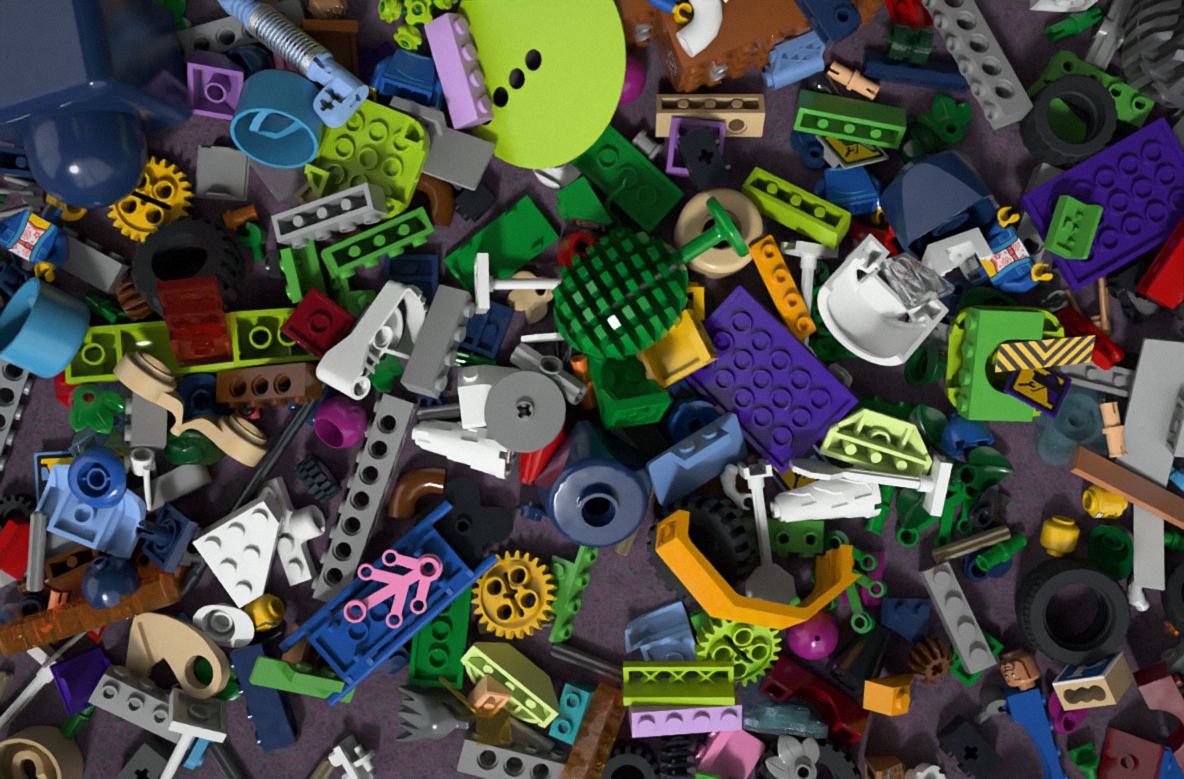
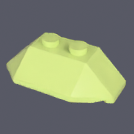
(878, 443)
(531, 688)

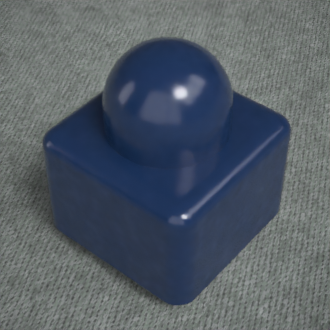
(87, 89)

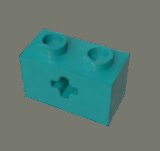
(573, 707)

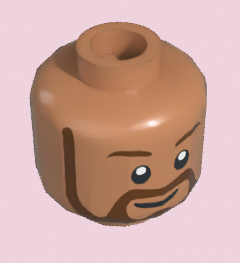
(1019, 668)

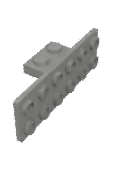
(451, 154)
(1155, 411)

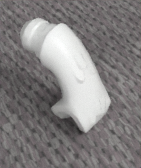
(728, 482)
(1136, 596)

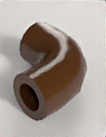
(440, 199)
(412, 486)

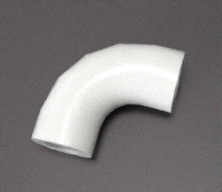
(703, 27)

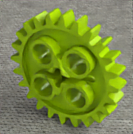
(757, 642)

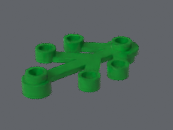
(946, 518)
(851, 590)

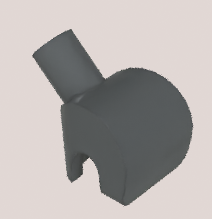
(1050, 296)
(991, 700)

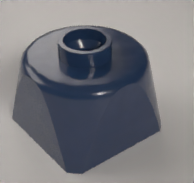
(936, 200)
(595, 487)

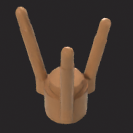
(1102, 320)

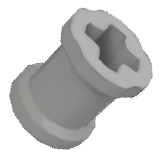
(646, 146)

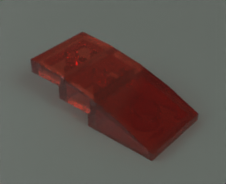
(196, 321)

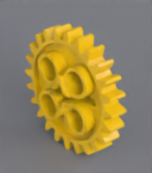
(159, 177)
(535, 583)

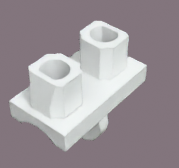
(353, 759)

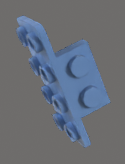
(697, 459)

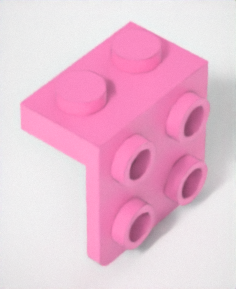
(729, 753)

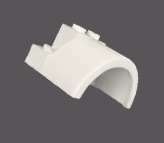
(867, 309)

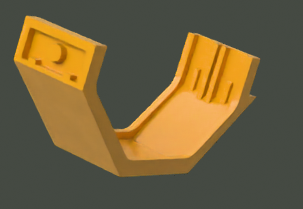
(718, 598)

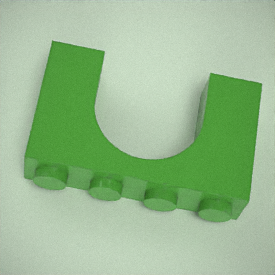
(985, 330)

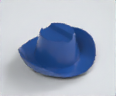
(97, 477)

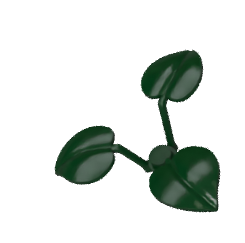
(983, 466)

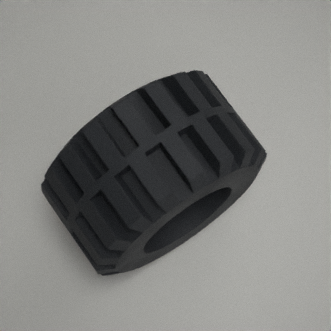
(633, 755)

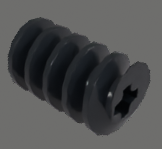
(676, 756)

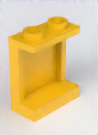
(679, 352)

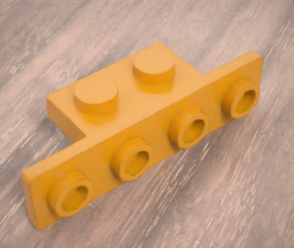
(782, 287)

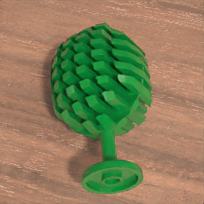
(632, 288)

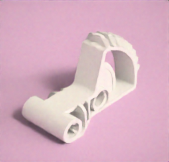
(377, 333)

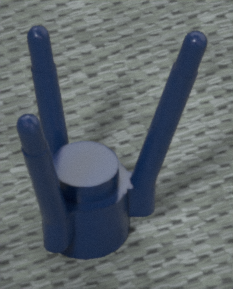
(9, 277)

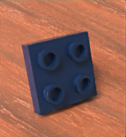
(167, 536)

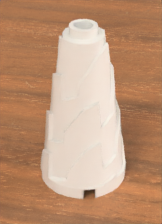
(466, 446)
(828, 500)

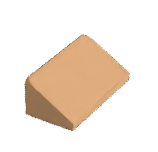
(489, 694)

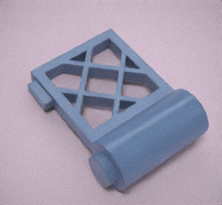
(794, 61)

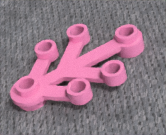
(396, 584)

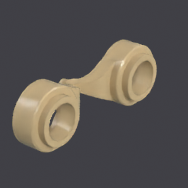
(156, 383)

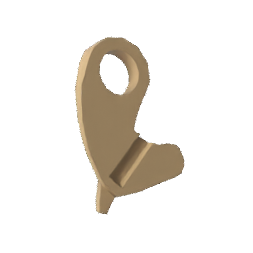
(166, 637)

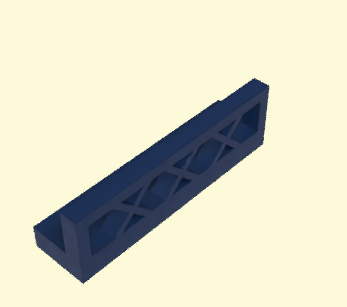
(932, 74)

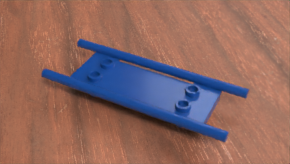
(351, 645)

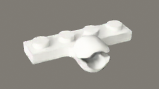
(295, 531)

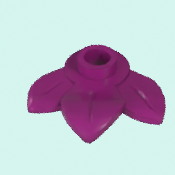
(1064, 721)

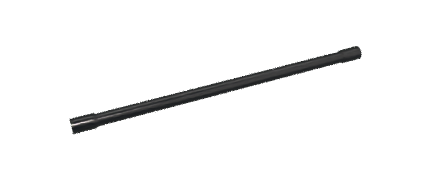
(195, 572)

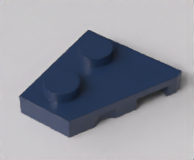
(907, 616)

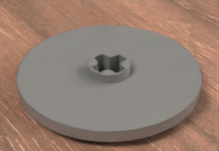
(519, 391)

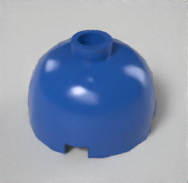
(964, 434)

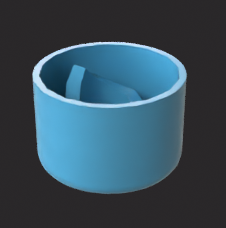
(277, 119)
(42, 328)

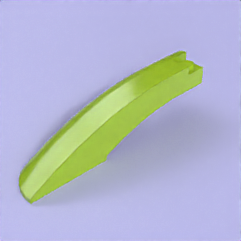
(253, 336)

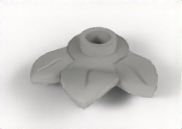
(794, 756)

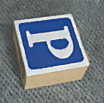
(1093, 683)

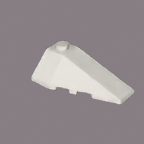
(473, 390)

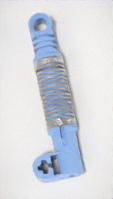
(310, 59)

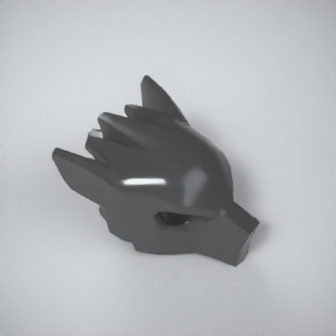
(428, 716)

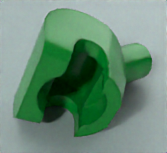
(256, 240)
(1085, 759)

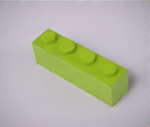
(797, 208)

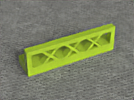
(678, 688)

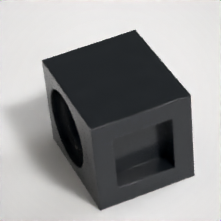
(474, 203)

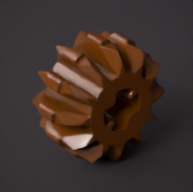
(132, 302)
(929, 660)

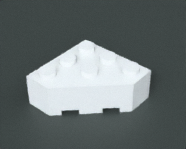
(243, 547)

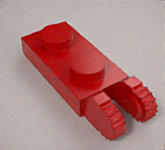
(1104, 350)

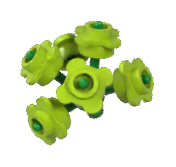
(417, 13)

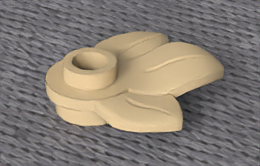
(529, 299)

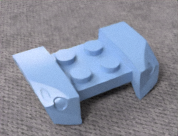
(101, 529)
(663, 636)

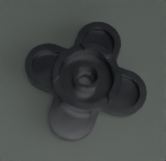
(484, 523)

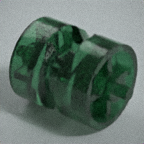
(909, 43)

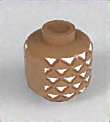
(327, 9)

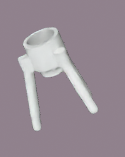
(141, 463)

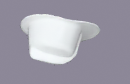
(225, 625)

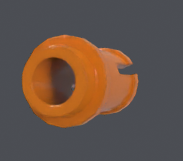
(240, 216)

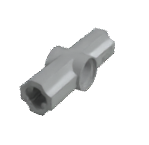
(1109, 35)
(552, 367)

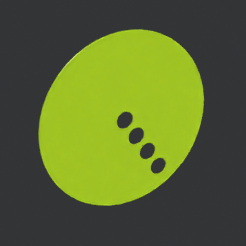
(570, 94)

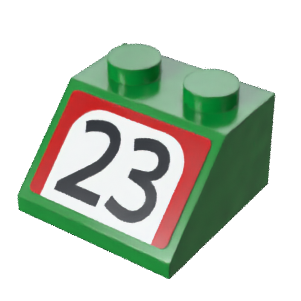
(582, 207)

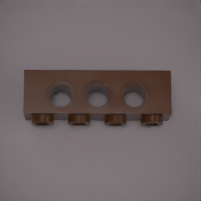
(268, 385)

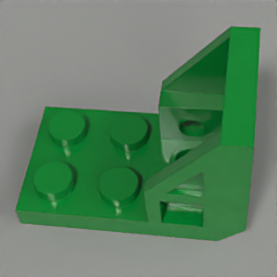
(625, 393)

